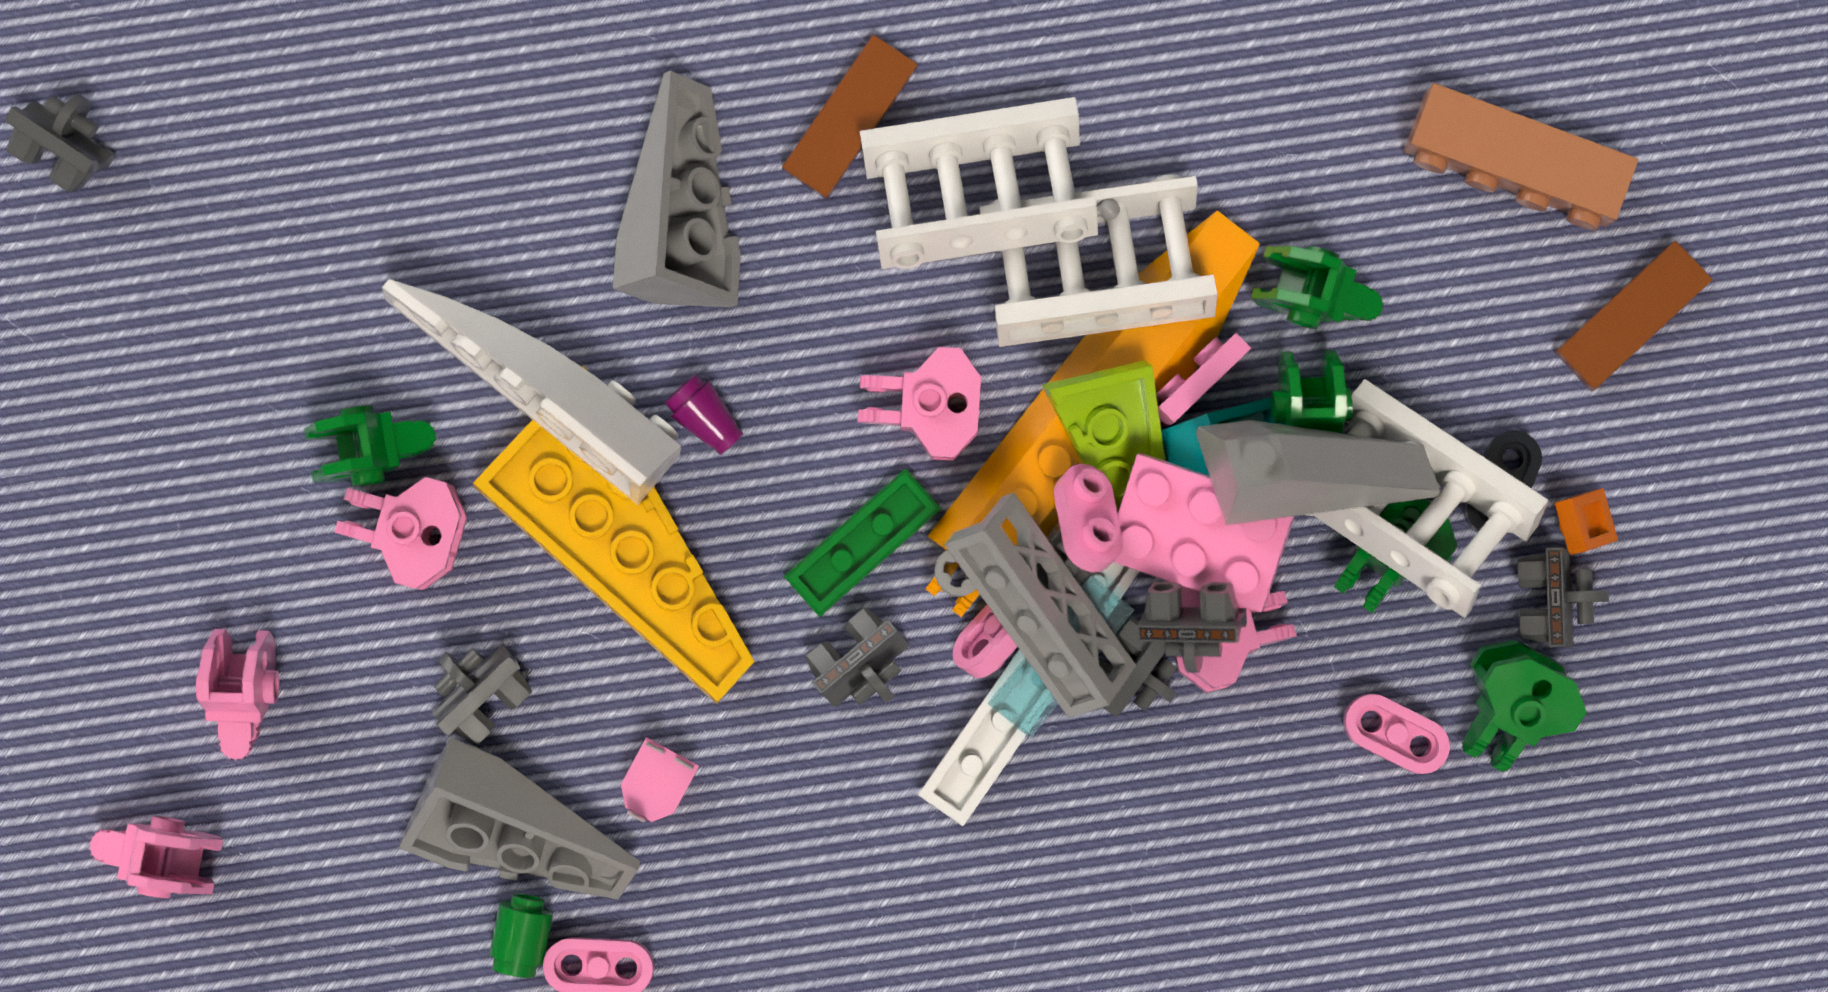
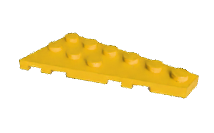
(620, 554)

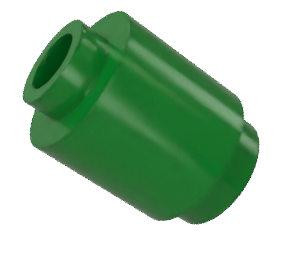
(520, 935)

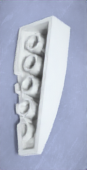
(551, 389)

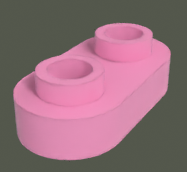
(1088, 507)
(983, 645)
(1395, 731)
(598, 965)

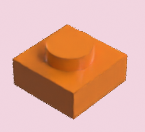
(1586, 521)

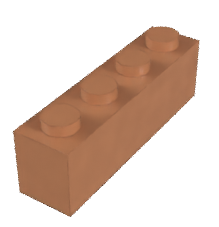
(1520, 157)

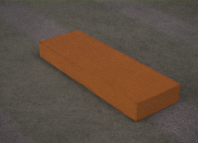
(854, 106)
(1633, 315)

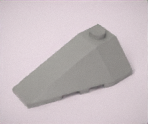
(675, 221)
(1296, 471)
(498, 818)

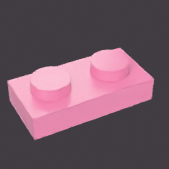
(1214, 362)

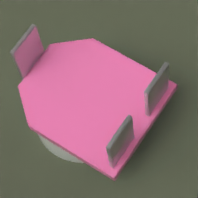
(656, 782)

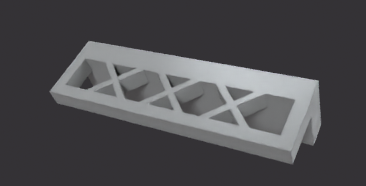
(1039, 616)

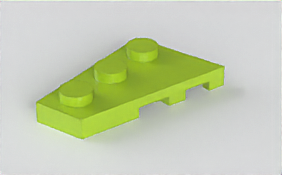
(1110, 419)

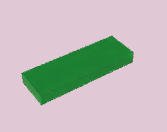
(862, 542)

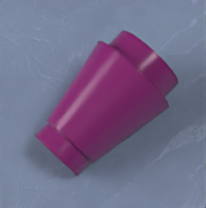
(704, 414)

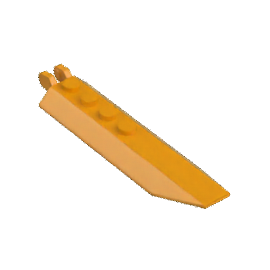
(1038, 447)

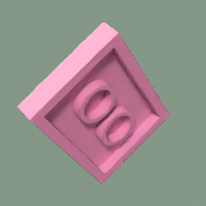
(1179, 534)

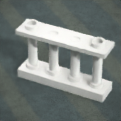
(975, 138)
(1130, 302)
(1464, 478)

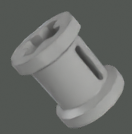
(944, 579)

